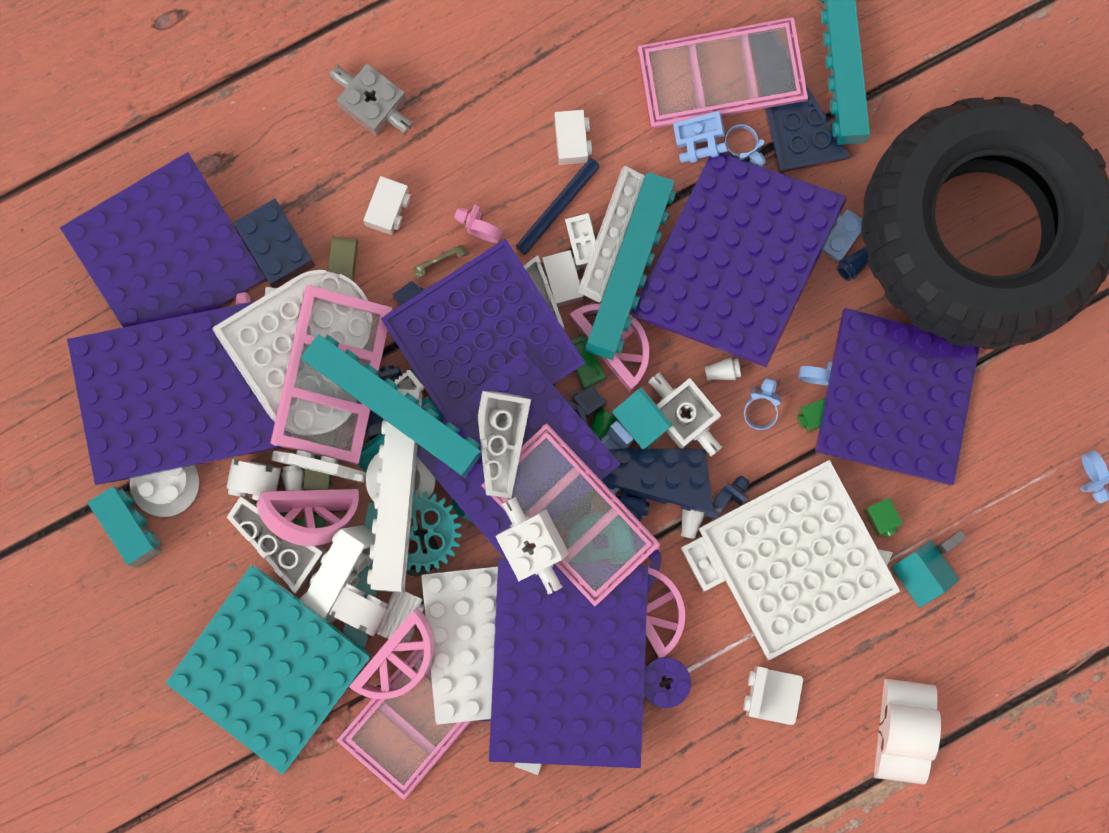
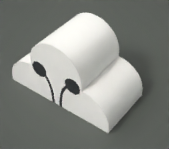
(907, 731)

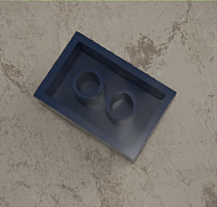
(274, 243)

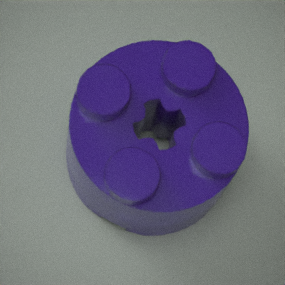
(678, 688)

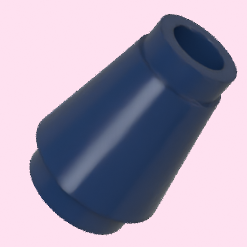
(852, 265)

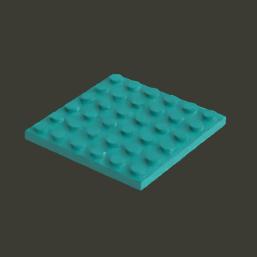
(268, 669)

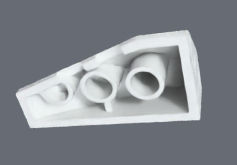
(501, 430)

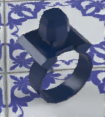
(733, 492)

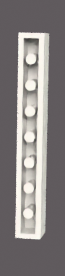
(393, 507)

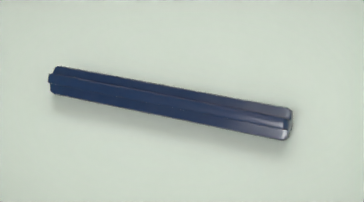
(557, 206)

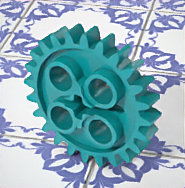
(444, 528)

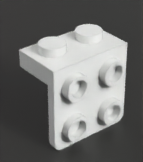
(773, 695)

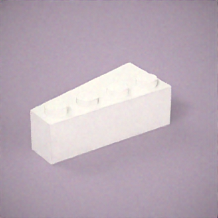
(290, 561)
(339, 567)

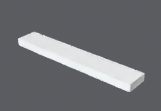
(611, 234)

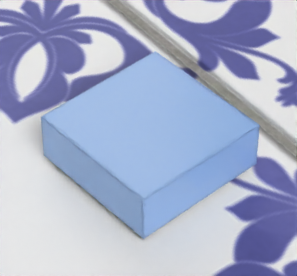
(620, 435)

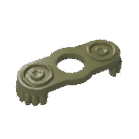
(419, 270)

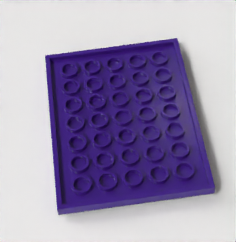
(739, 258)
(164, 397)
(568, 672)

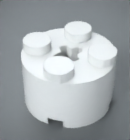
(252, 478)
(359, 611)

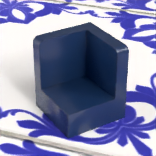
(589, 401)

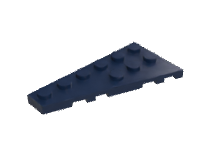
(802, 136)
(664, 476)

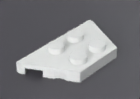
(325, 465)

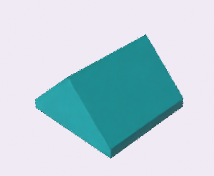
(642, 418)
(925, 573)

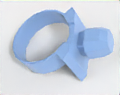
(754, 157)
(815, 375)
(767, 391)
(1099, 475)

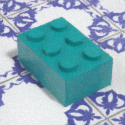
(125, 526)

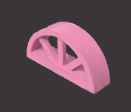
(617, 367)
(307, 501)
(678, 628)
(394, 643)

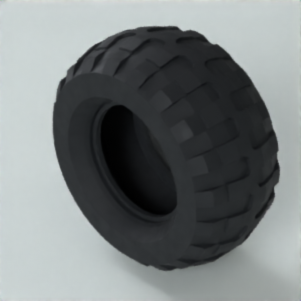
(1040, 157)

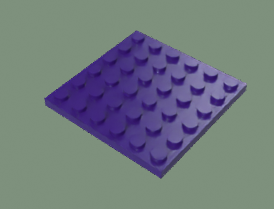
(163, 247)
(476, 324)
(896, 398)
(546, 407)

